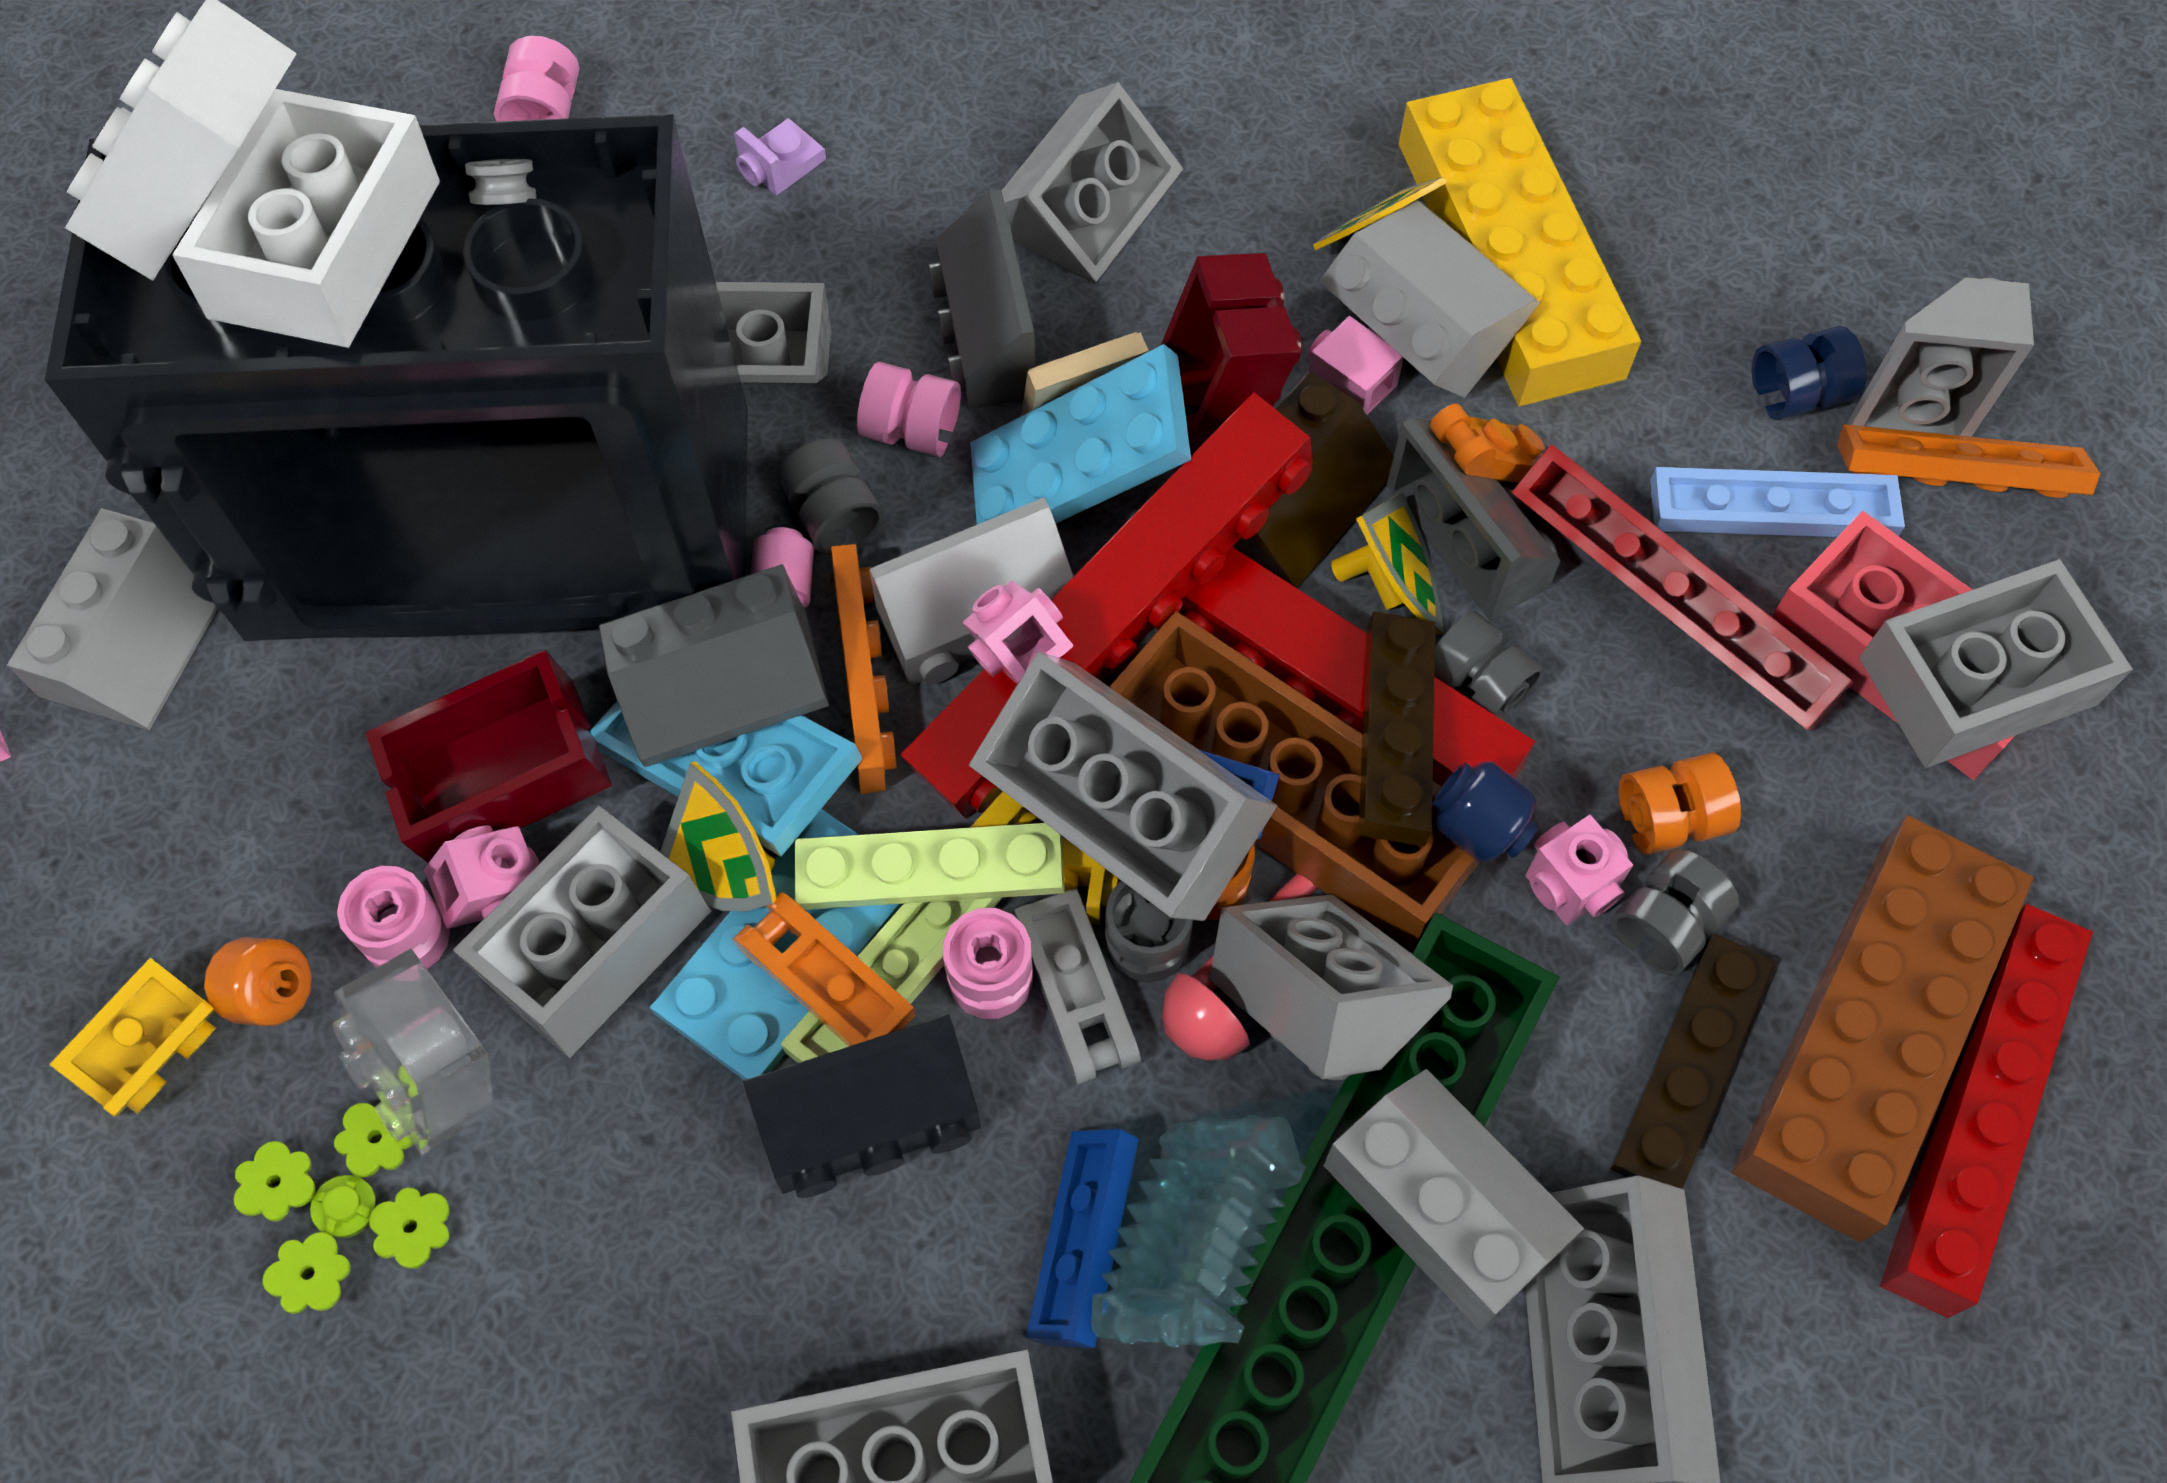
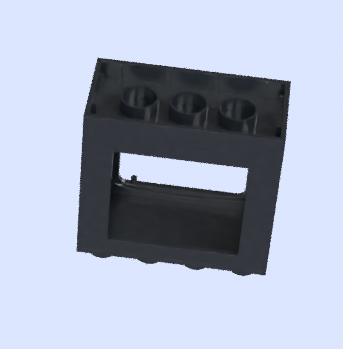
(502, 449)

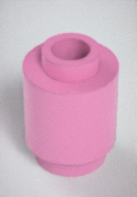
(788, 548)

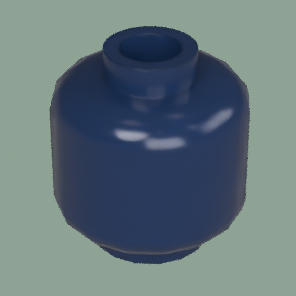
(1485, 811)

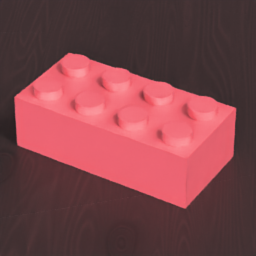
(1851, 593)

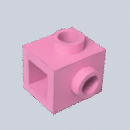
(1012, 628)
(1579, 869)
(478, 872)

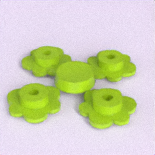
(338, 1210)

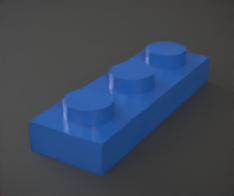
(1080, 1236)

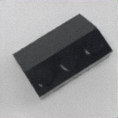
(864, 1107)

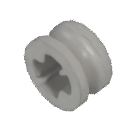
(500, 181)

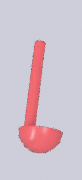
(1198, 1018)

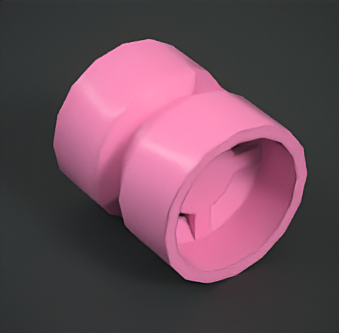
(537, 81)
(900, 407)
(390, 913)
(993, 979)

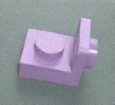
(778, 156)

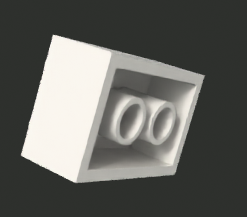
(178, 137)
(308, 218)

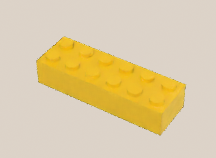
(1521, 217)

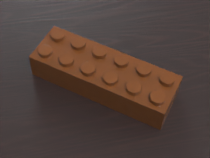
(1252, 717)
(1883, 1030)

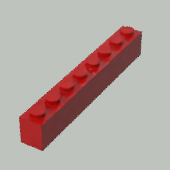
(1134, 580)

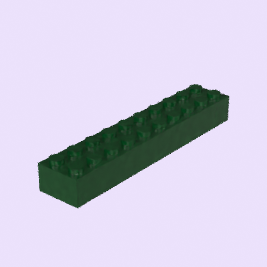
(1327, 1265)

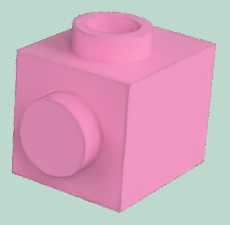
(1356, 362)

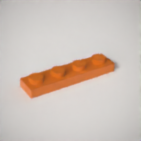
(1966, 459)
(865, 692)

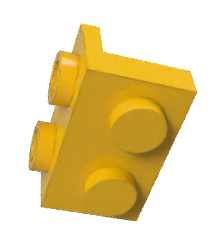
(134, 1038)

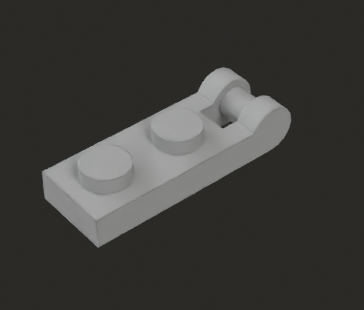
(1077, 985)

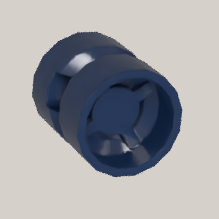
(1810, 372)

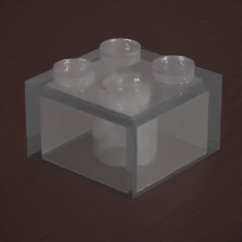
(412, 1052)

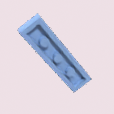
(1771, 501)

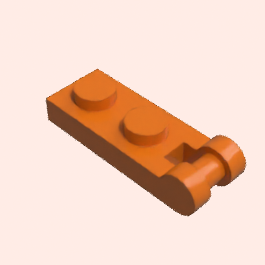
(1487, 446)
(824, 974)

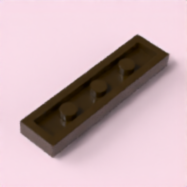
(1398, 730)
(1693, 1063)

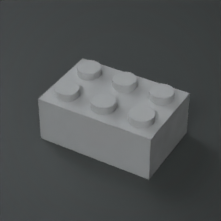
(1993, 663)

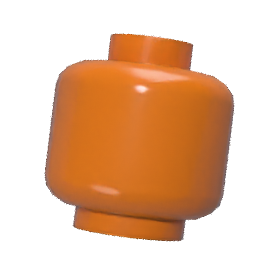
(258, 981)

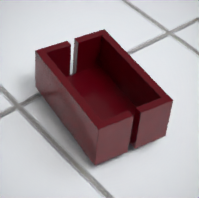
(1230, 339)
(488, 756)

